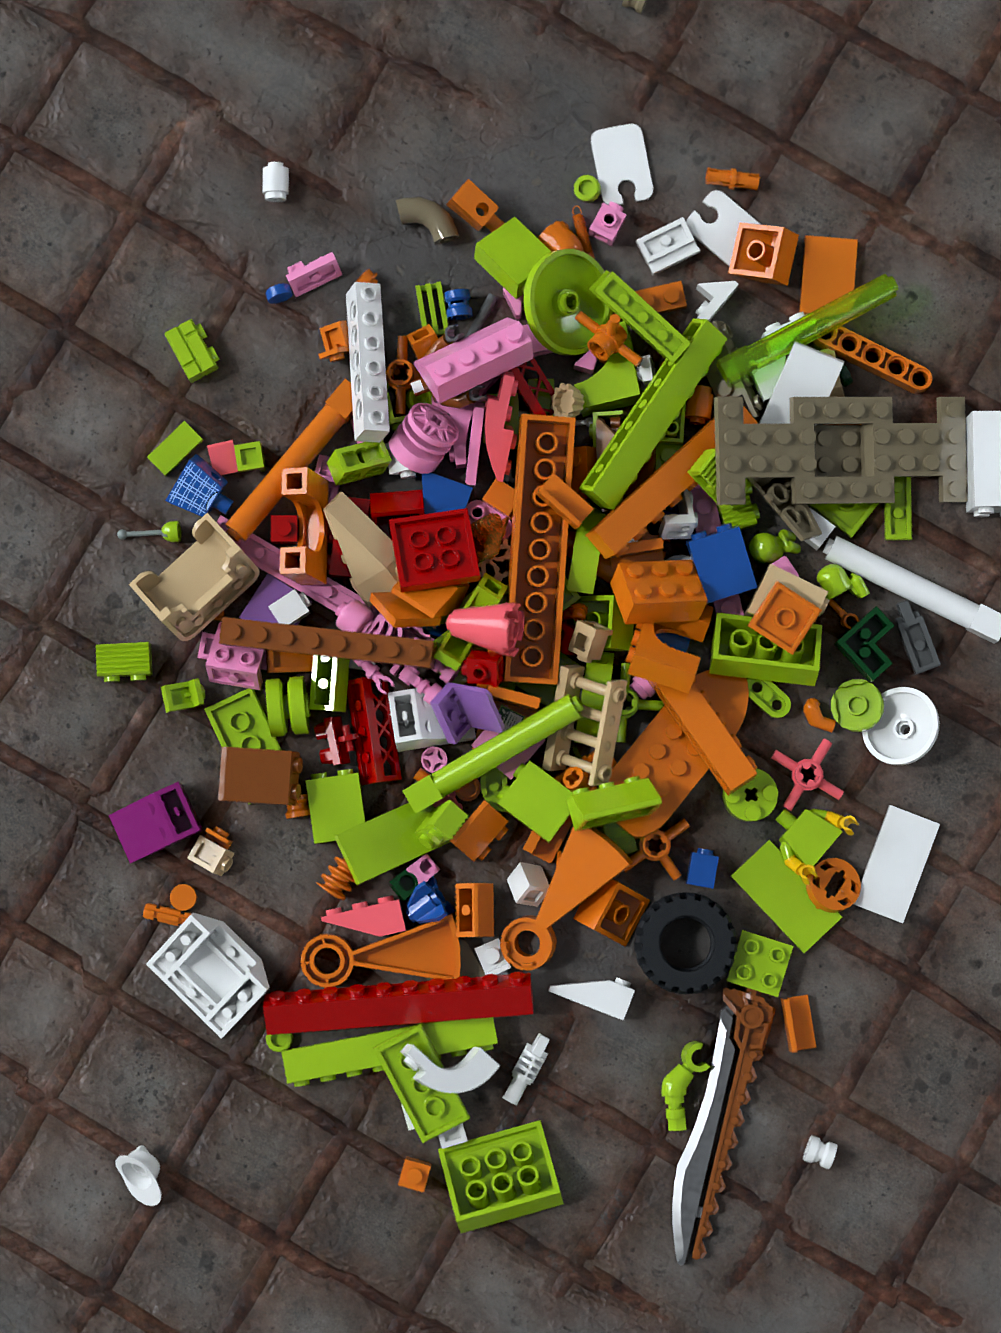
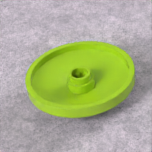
(557, 293)

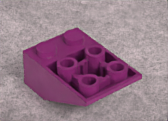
(155, 822)

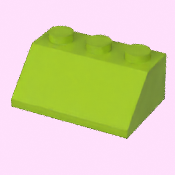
(612, 803)

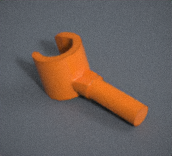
(842, 613)

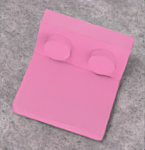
(234, 665)

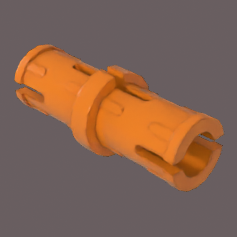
(732, 178)

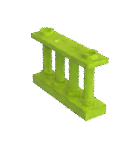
(639, 316)

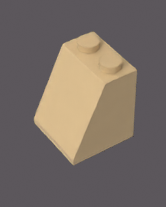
(798, 585)

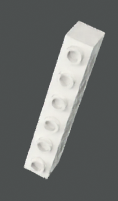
(367, 362)

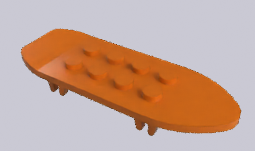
(669, 757)

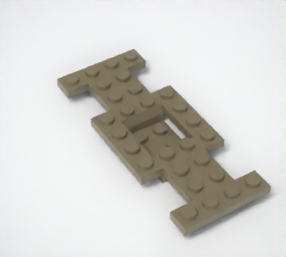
(840, 460)

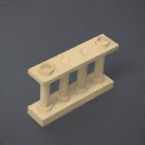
(558, 744)

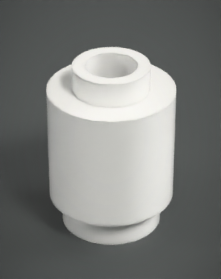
(275, 182)

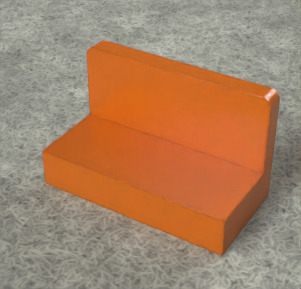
(564, 501)
(640, 552)
(542, 849)
(798, 1023)

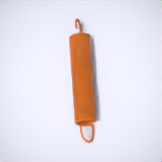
(582, 233)

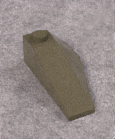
(778, 495)

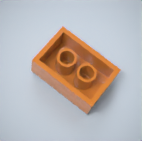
(658, 591)

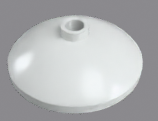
(903, 709)

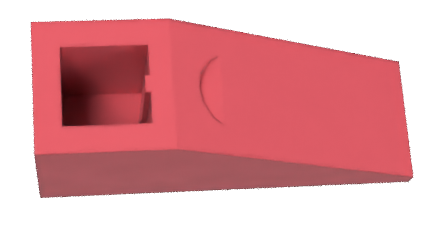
(377, 919)

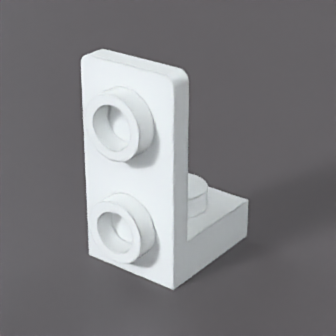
(682, 525)

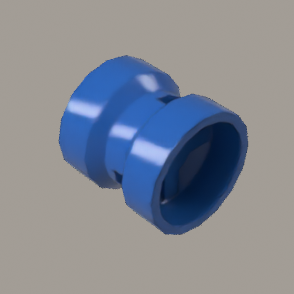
(458, 304)

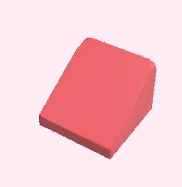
(223, 457)

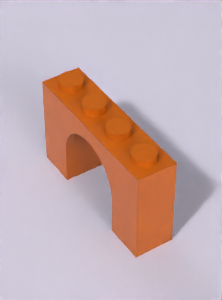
(310, 495)
(661, 663)

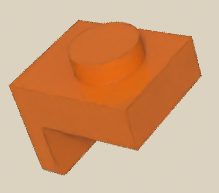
(335, 341)

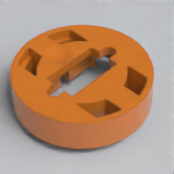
(818, 894)

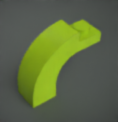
(584, 556)
(600, 672)

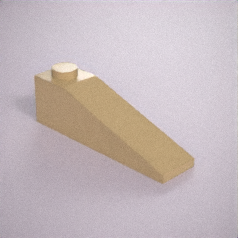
(363, 546)

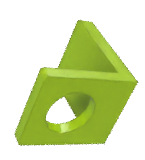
(604, 415)

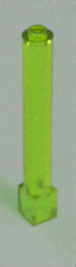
(806, 329)

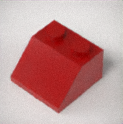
(395, 505)

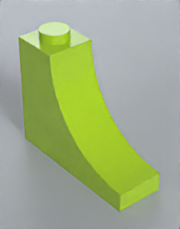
(613, 385)

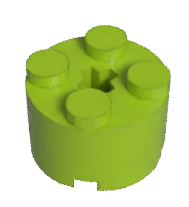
(765, 802)

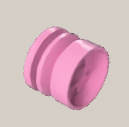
(423, 438)

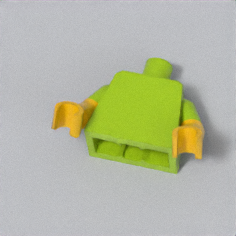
(809, 838)

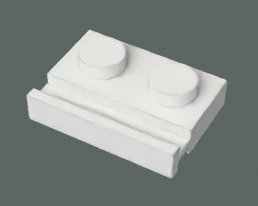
(667, 246)

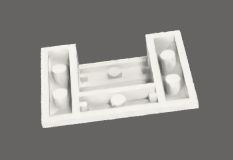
(211, 971)

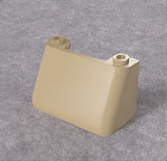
(198, 582)

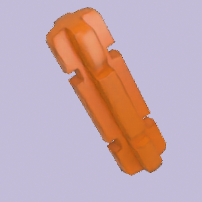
(164, 914)

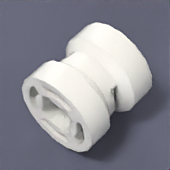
(821, 1152)

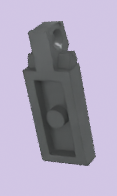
(916, 639)

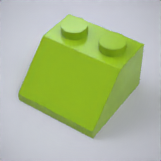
(606, 612)

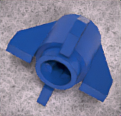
(428, 903)

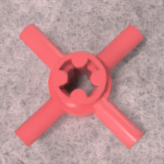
(813, 764)

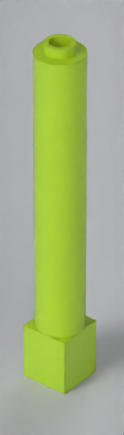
(494, 752)

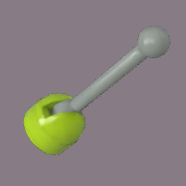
(170, 531)

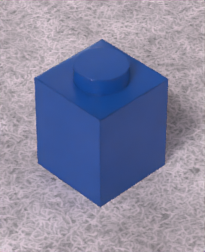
(702, 868)

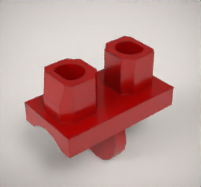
(339, 741)

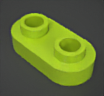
(767, 695)

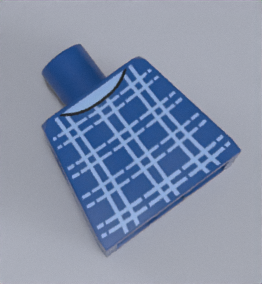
(200, 489)

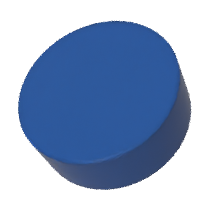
(278, 293)

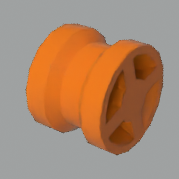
(299, 810)

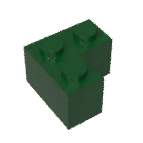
(860, 647)

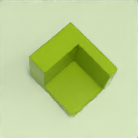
(250, 457)

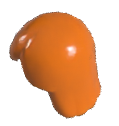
(559, 237)

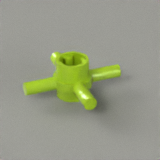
(636, 703)

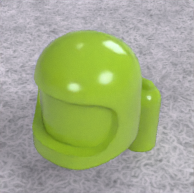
(769, 548)
(836, 581)

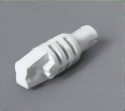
(527, 1068)

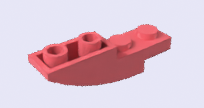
(498, 435)

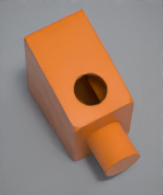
(465, 204)

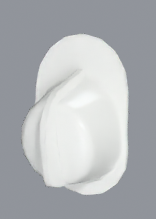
(140, 1175)

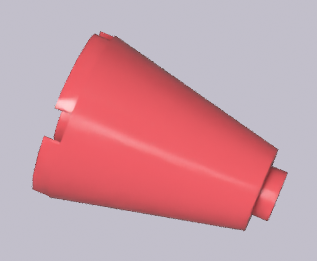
(489, 626)

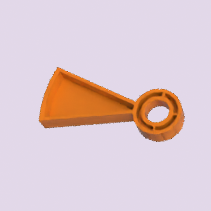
(584, 867)
(422, 951)

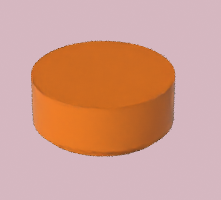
(183, 897)

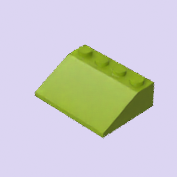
(500, 1176)

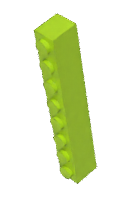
(652, 416)
(357, 1052)

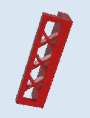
(525, 391)
(368, 749)

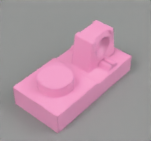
(313, 275)

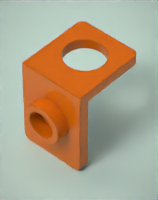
(219, 836)

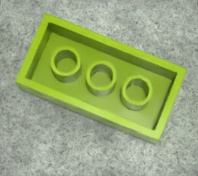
(747, 654)

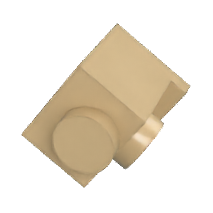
(589, 640)

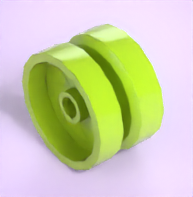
(287, 706)

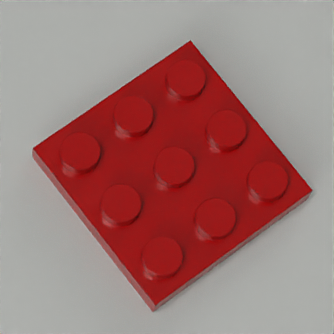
(434, 550)

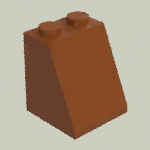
(260, 776)

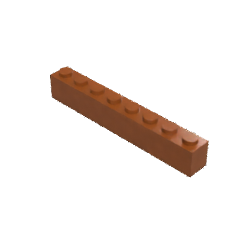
(328, 643)

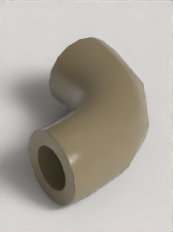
(430, 215)

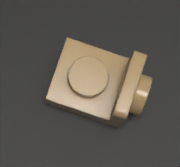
(211, 856)

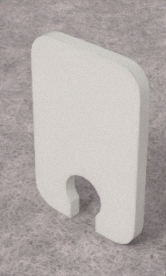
(621, 157)
(720, 235)

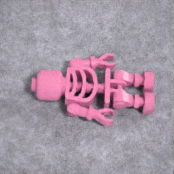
(359, 618)

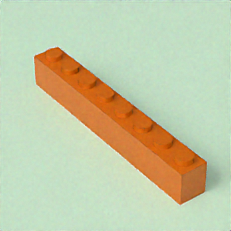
(654, 495)

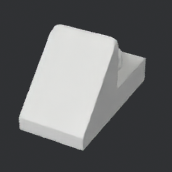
(717, 294)

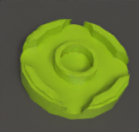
(857, 705)

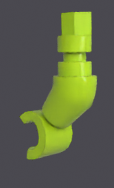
(676, 1083)

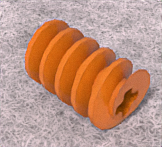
(338, 879)

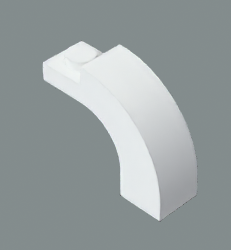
(464, 1076)

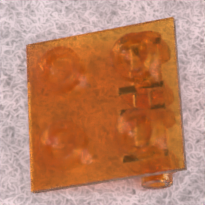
(488, 535)

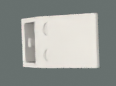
(416, 723)

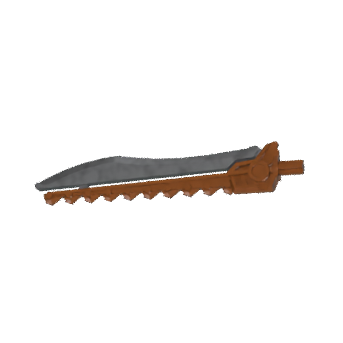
(750, 1034)

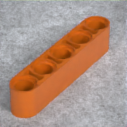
(885, 357)

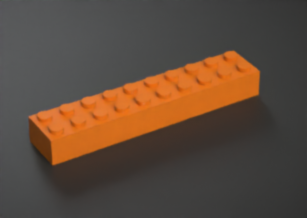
(538, 548)

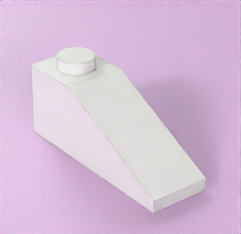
(601, 995)

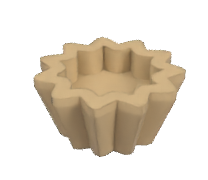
(567, 401)

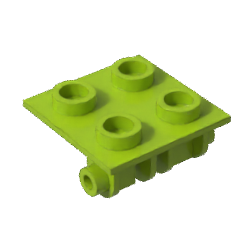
(760, 963)

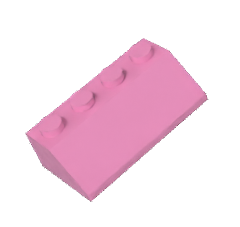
(475, 359)

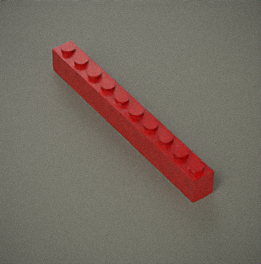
(398, 1003)

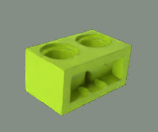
(358, 462)

